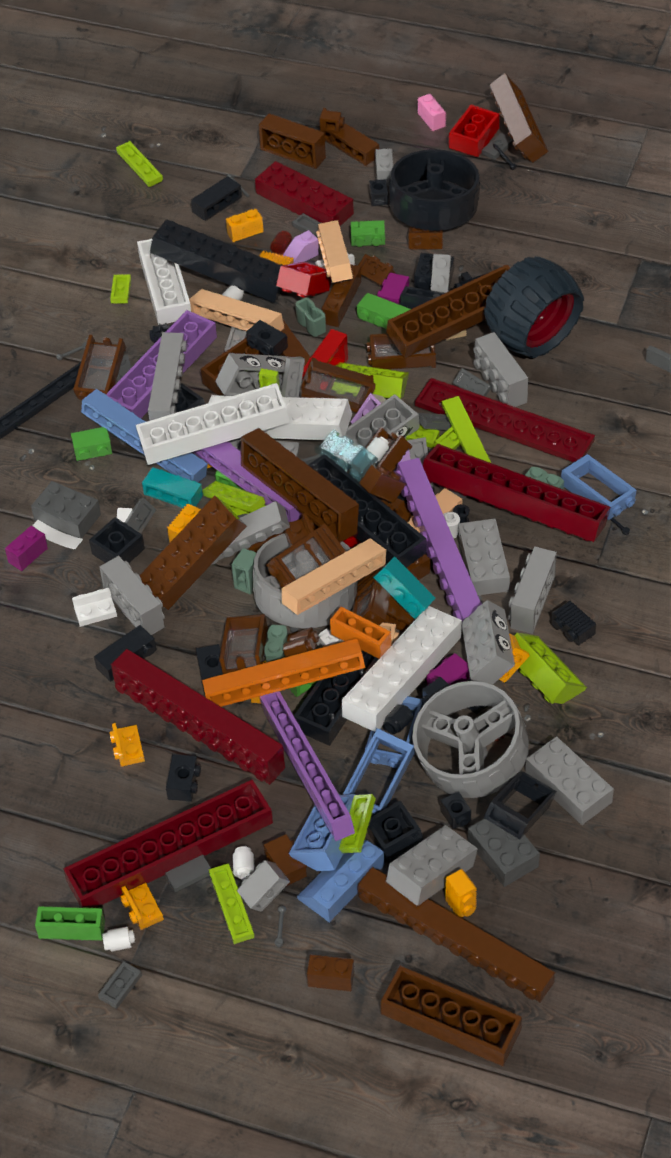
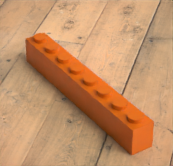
(284, 673)

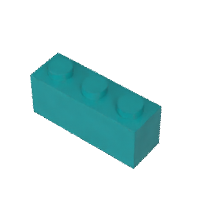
(172, 488)
(404, 587)

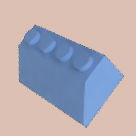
(316, 844)
(337, 887)

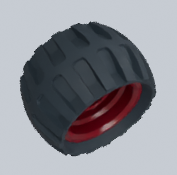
(534, 306)

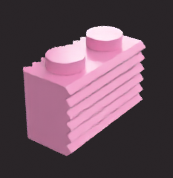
(431, 112)

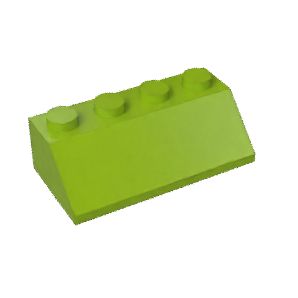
(387, 381)
(548, 671)

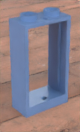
(588, 464)
(394, 743)
(393, 759)

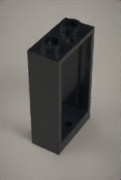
(511, 820)

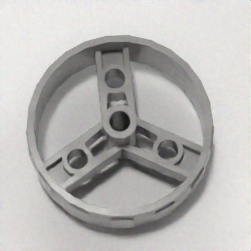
(269, 593)
(435, 723)

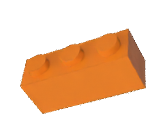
(371, 637)

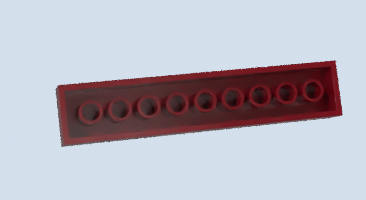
(516, 492)
(198, 717)
(168, 845)

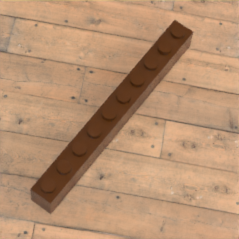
(459, 937)

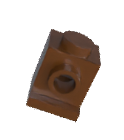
(331, 121)

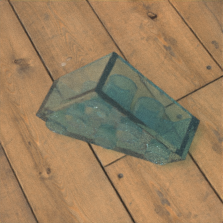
(352, 458)

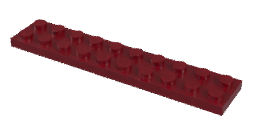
(509, 421)

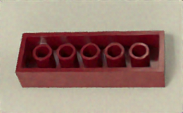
(303, 194)

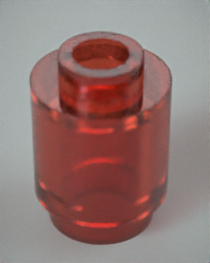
(281, 242)

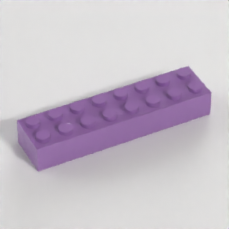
(135, 387)

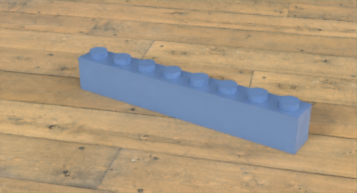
(123, 425)

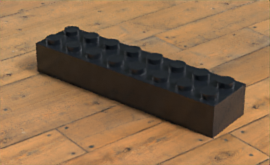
(217, 260)
(375, 517)

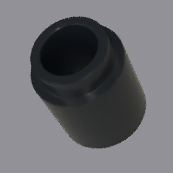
(398, 719)

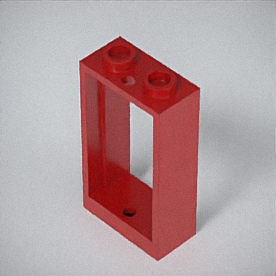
(331, 350)

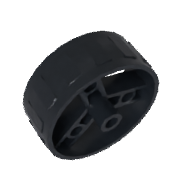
(433, 200)

